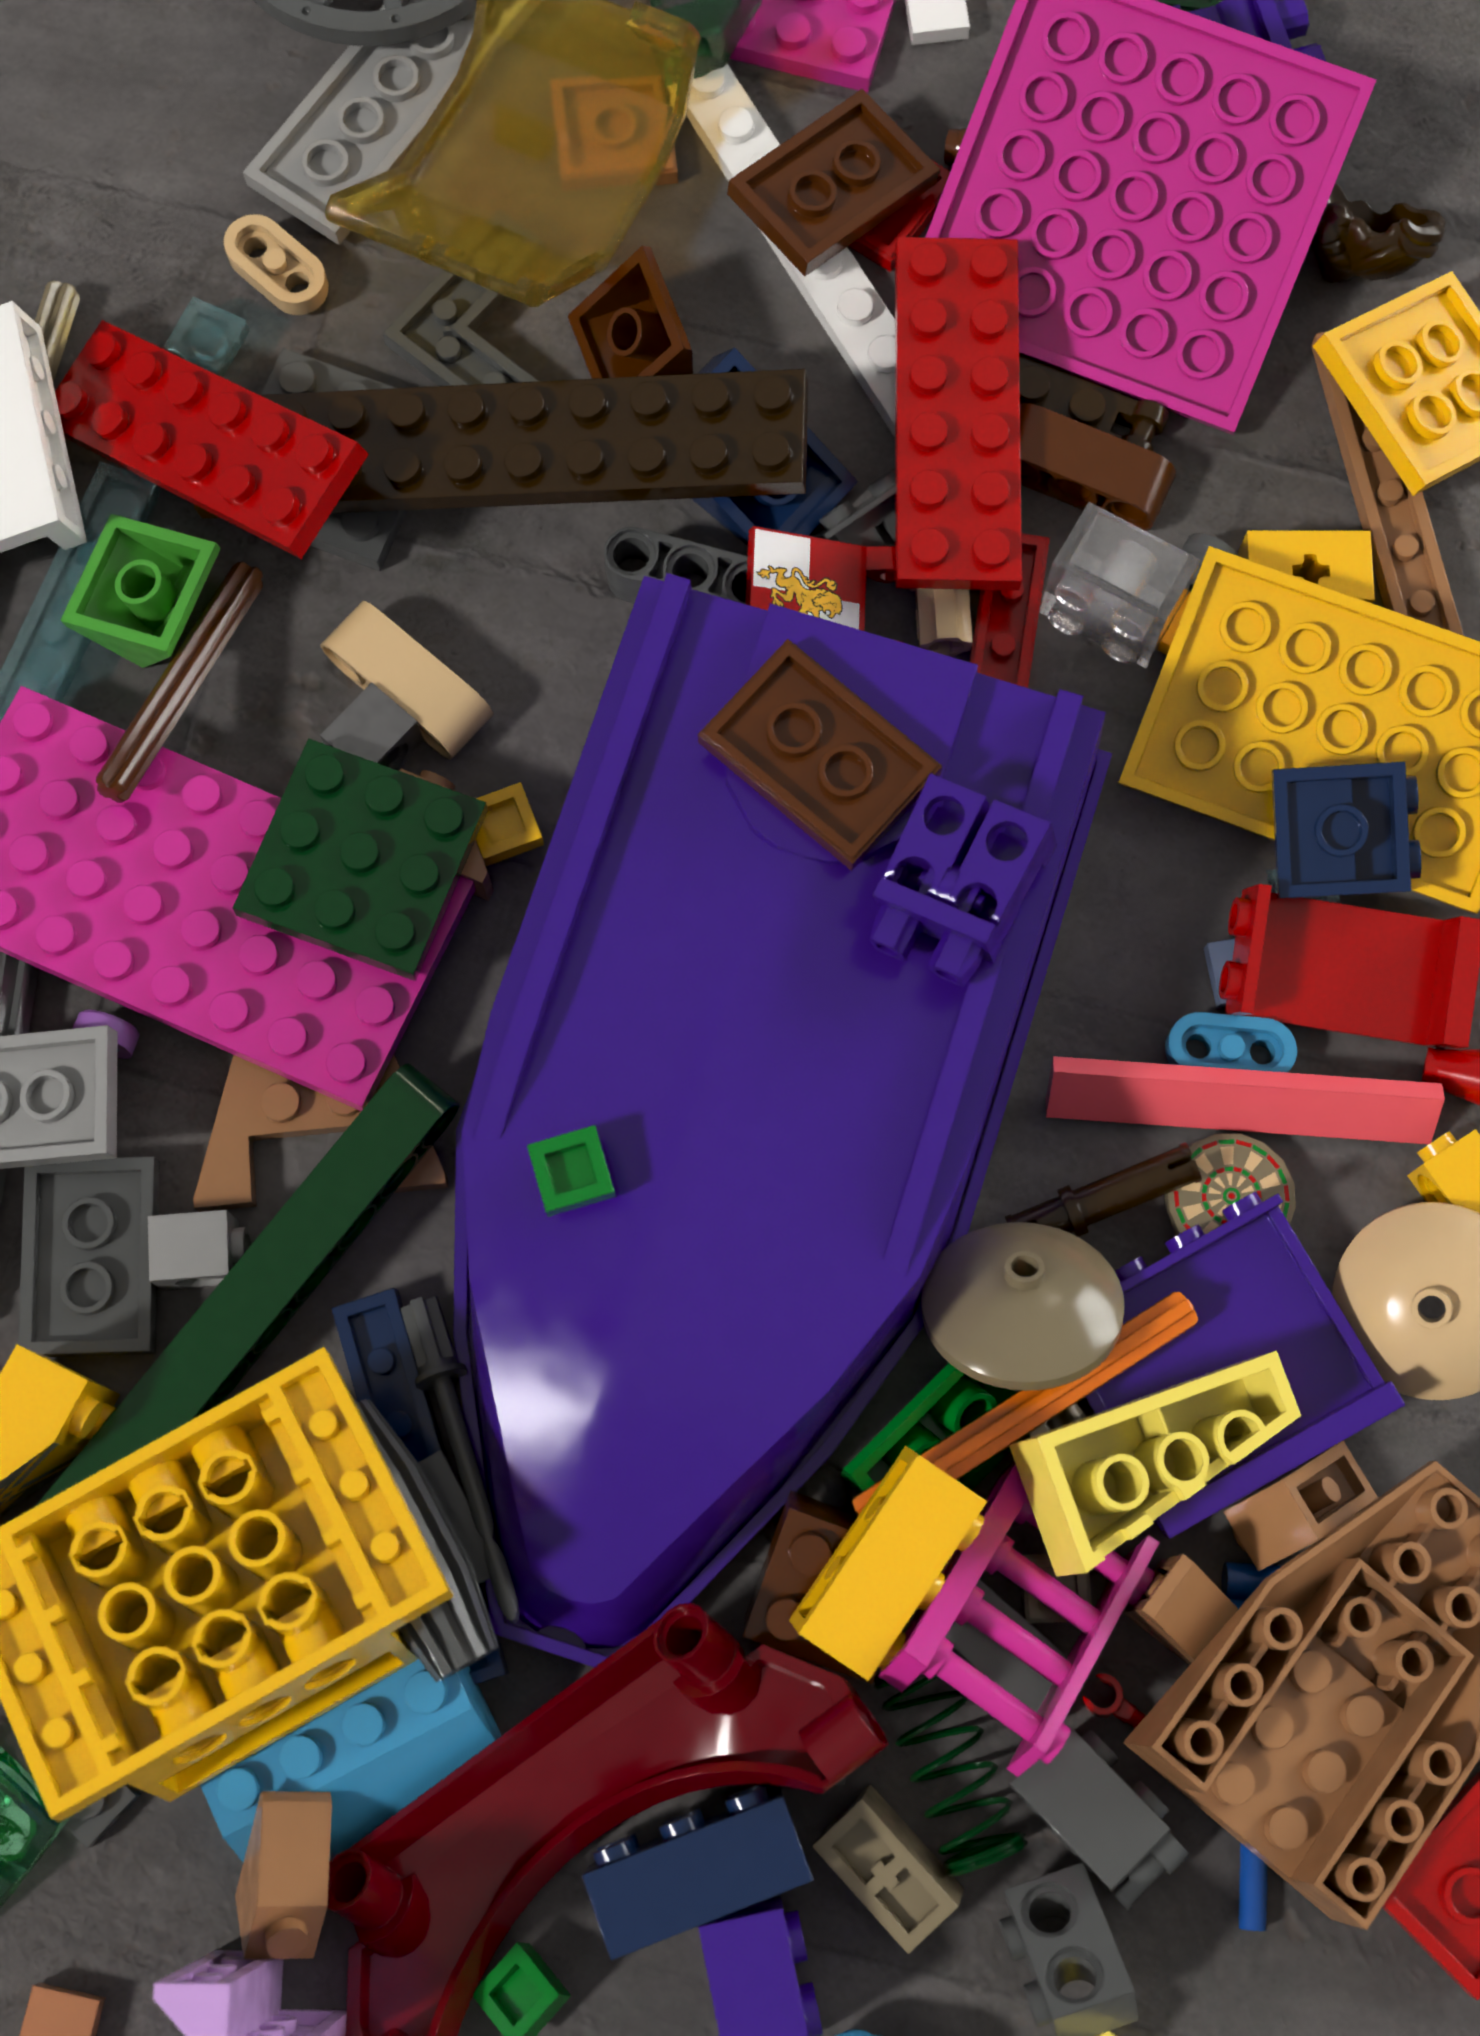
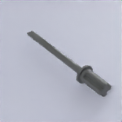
(439, 1371)

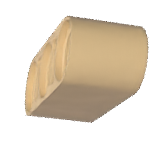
(378, 651)

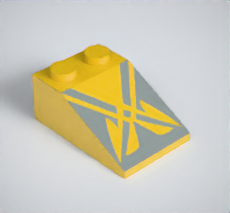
(44, 1421)

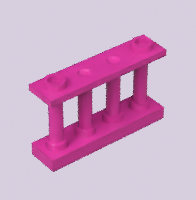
(962, 1601)

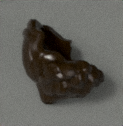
(1373, 245)

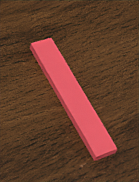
(1243, 1100)

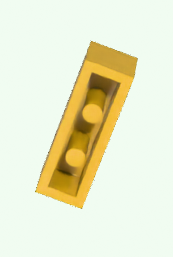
(889, 1564)

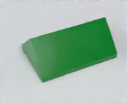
(930, 1417)

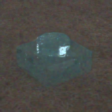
(208, 336)

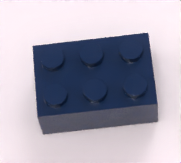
(695, 1870)

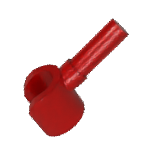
(1120, 1708)

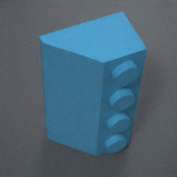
(366, 1752)

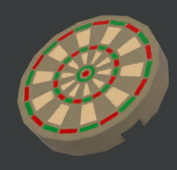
(1229, 1170)

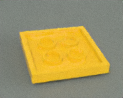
(1414, 379)

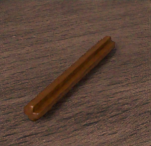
(179, 683)

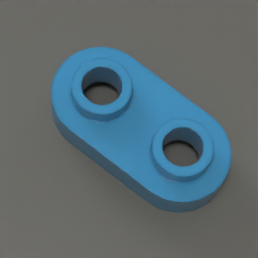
(1230, 1040)

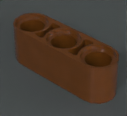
(1091, 466)

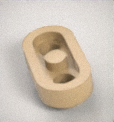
(279, 268)

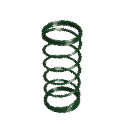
(982, 1850)

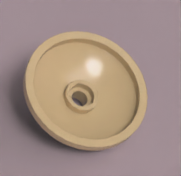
(1387, 1273)

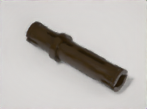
(1114, 1193)

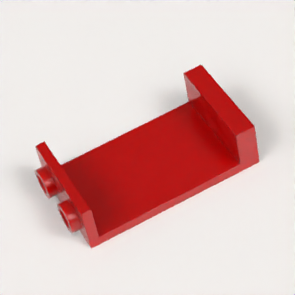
(1352, 969)

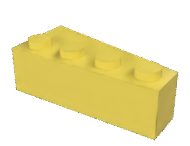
(1132, 1463)

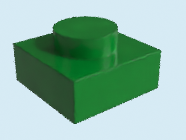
(571, 1170)
(521, 1993)

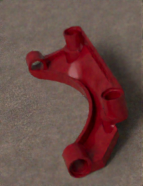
(640, 1728)

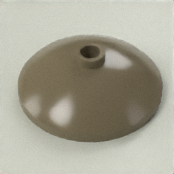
(1020, 1328)

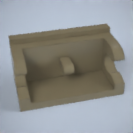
(889, 1869)

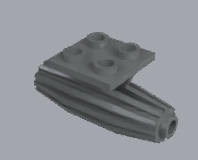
(459, 1628)

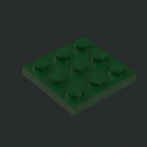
(361, 859)

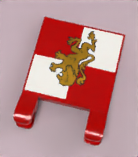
(814, 574)

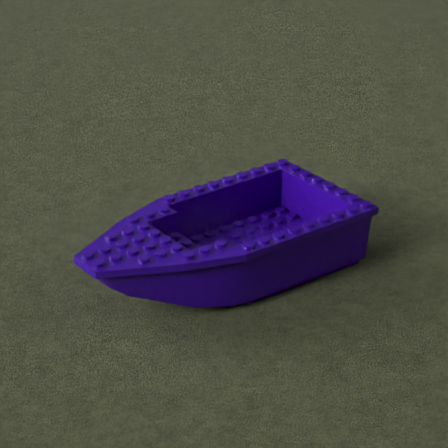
(768, 1101)

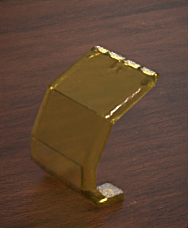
(536, 146)

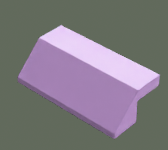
(238, 1998)

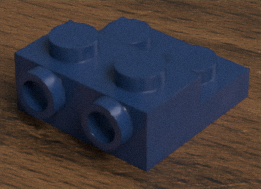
(1344, 830)

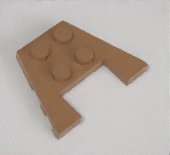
(269, 1106)

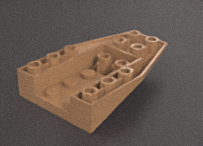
(1340, 1699)

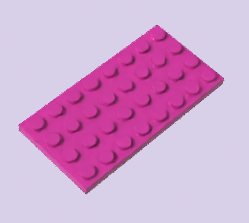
(144, 902)

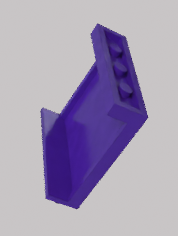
(1252, 1298)

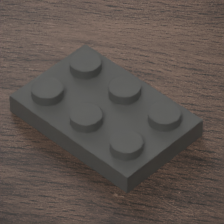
(88, 1258)

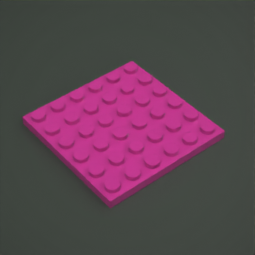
(1152, 191)

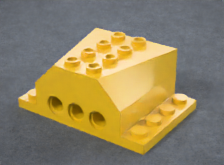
(208, 1593)

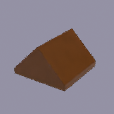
(632, 324)

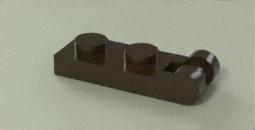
(1090, 402)

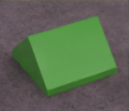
(139, 589)

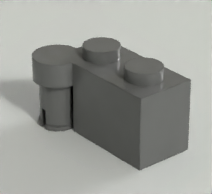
(1101, 1818)

